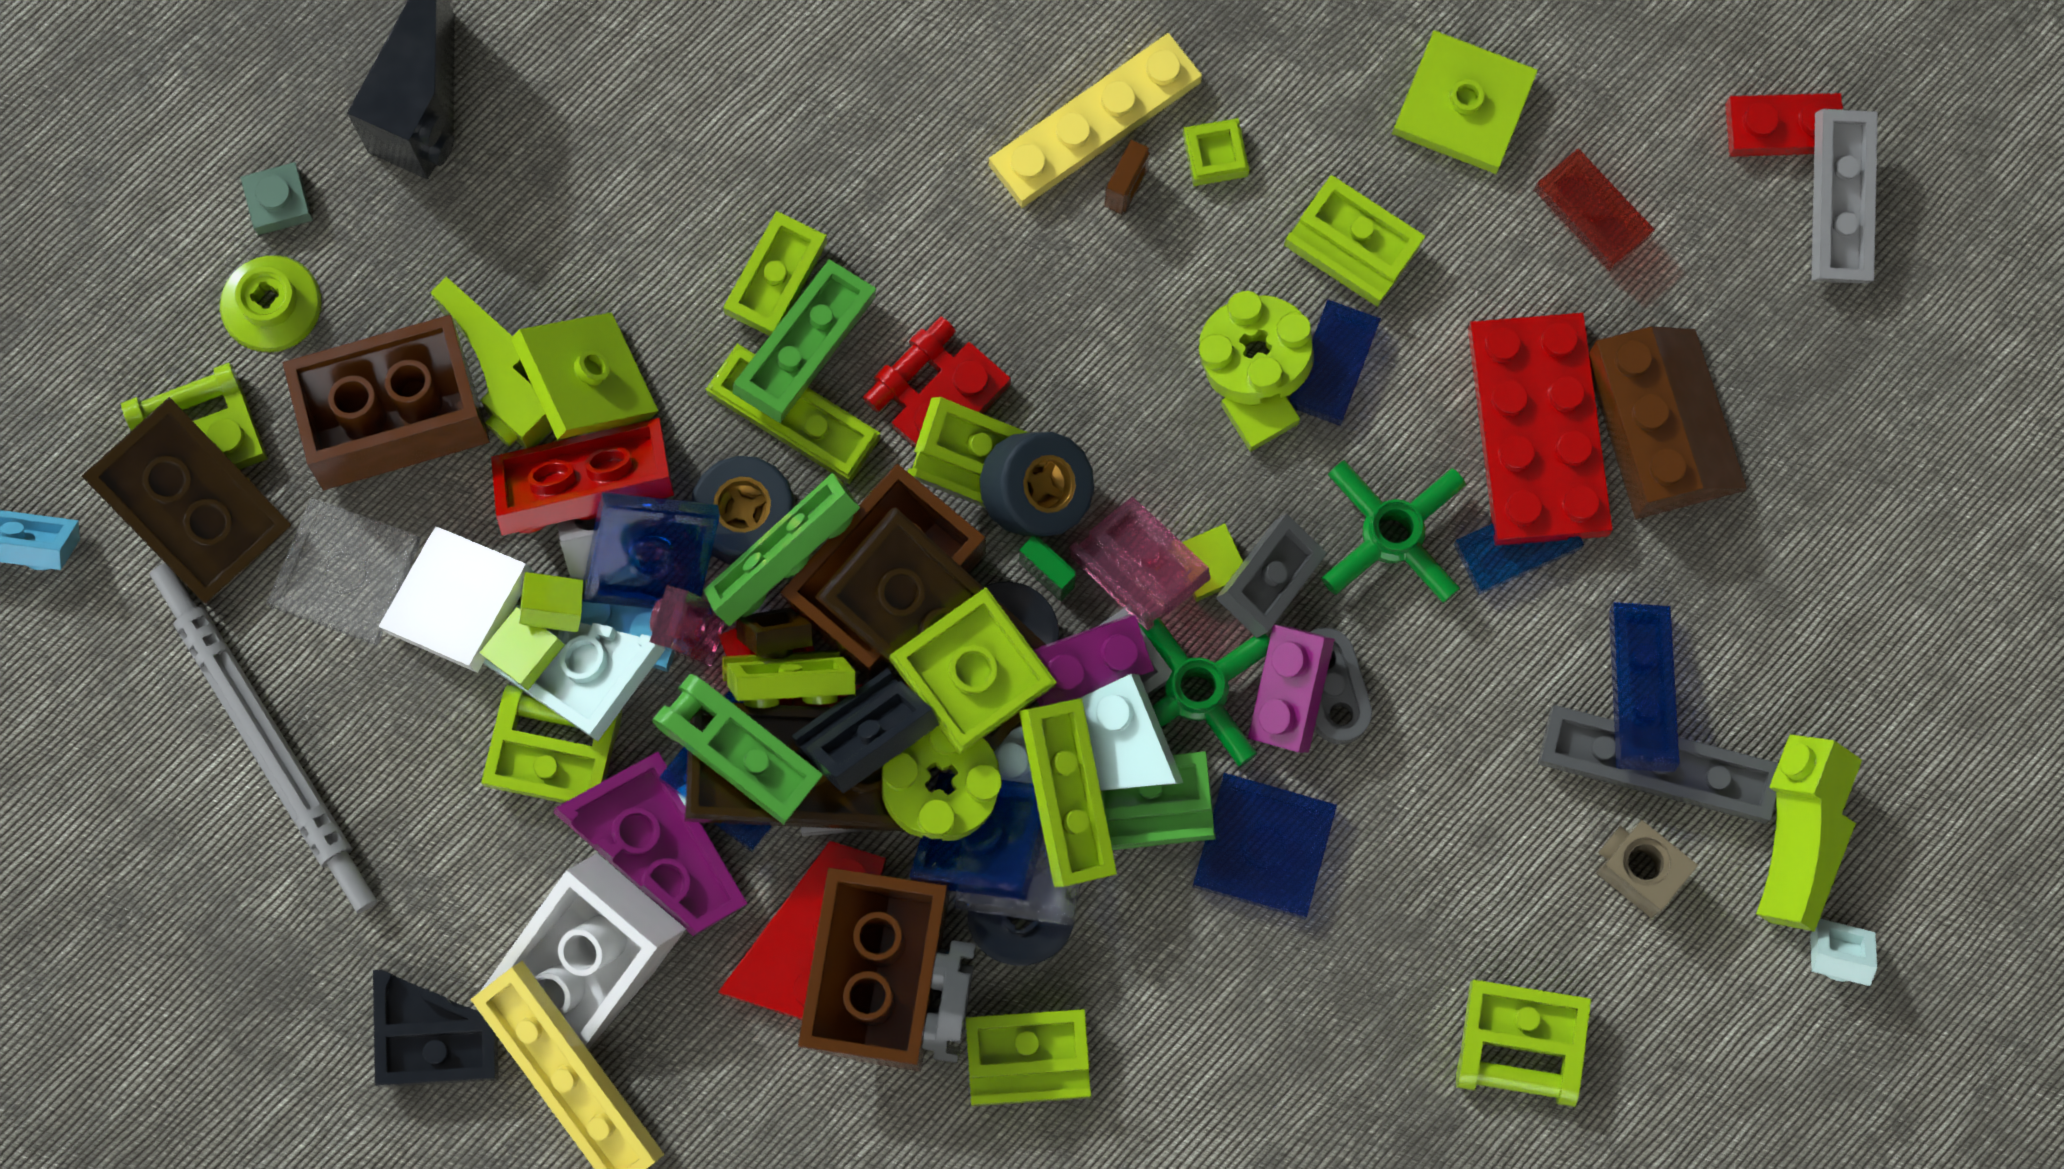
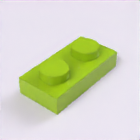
(775, 273)

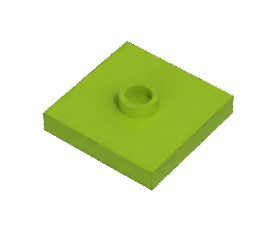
(1464, 102)
(584, 375)
(972, 670)

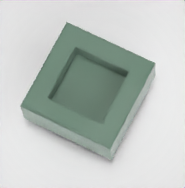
(276, 198)

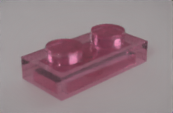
(686, 626)

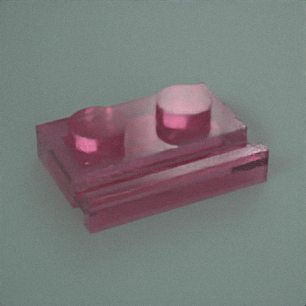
(1140, 563)

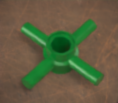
(1408, 514)
(1218, 676)

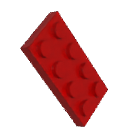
(1539, 429)

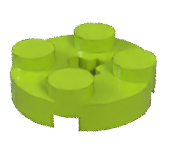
(1249, 320)
(935, 813)

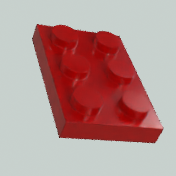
(568, 476)

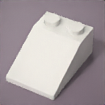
(593, 945)

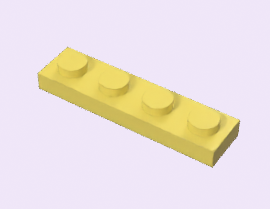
(1095, 120)
(565, 1072)

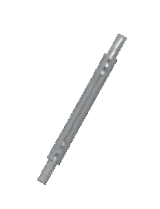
(263, 738)

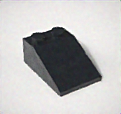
(409, 93)

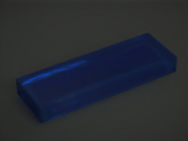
(1643, 687)

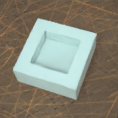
(1843, 952)

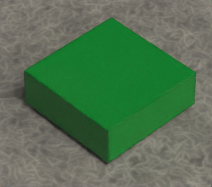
(1047, 567)

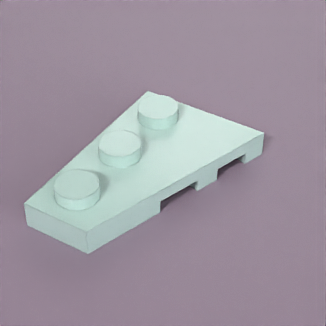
(592, 675)
(1123, 738)

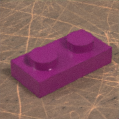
(1094, 659)
(1291, 688)

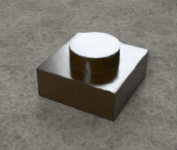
(774, 632)

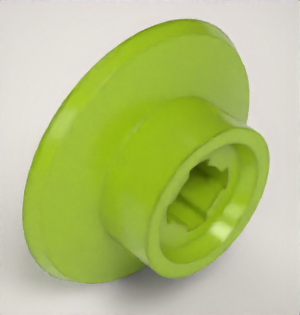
(288, 317)

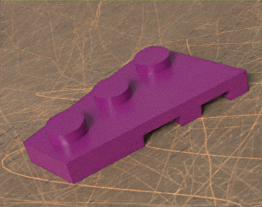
(644, 836)

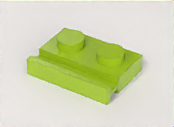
(1354, 240)
(955, 447)
(809, 675)
(1028, 1057)

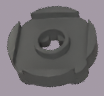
(949, 1020)

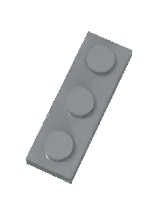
(1844, 196)

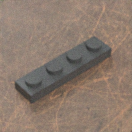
(1704, 778)

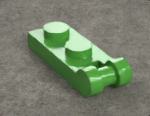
(739, 749)

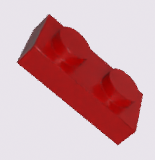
(1775, 123)

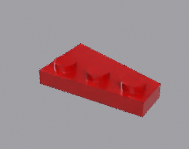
(780, 961)

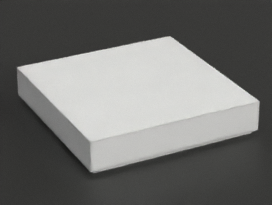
(455, 598)

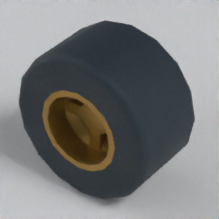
(1056, 475)
(738, 489)

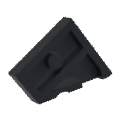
(428, 1037)

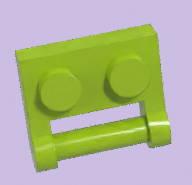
(229, 429)
(543, 764)
(1525, 1022)

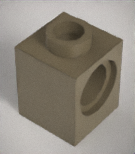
(1671, 867)

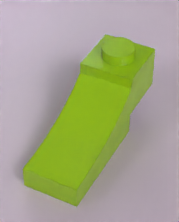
(510, 398)
(1809, 831)

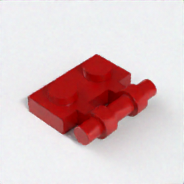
(963, 379)

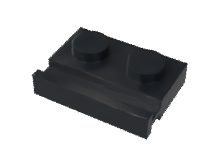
(865, 730)

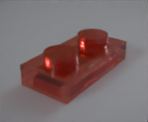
(1594, 209)

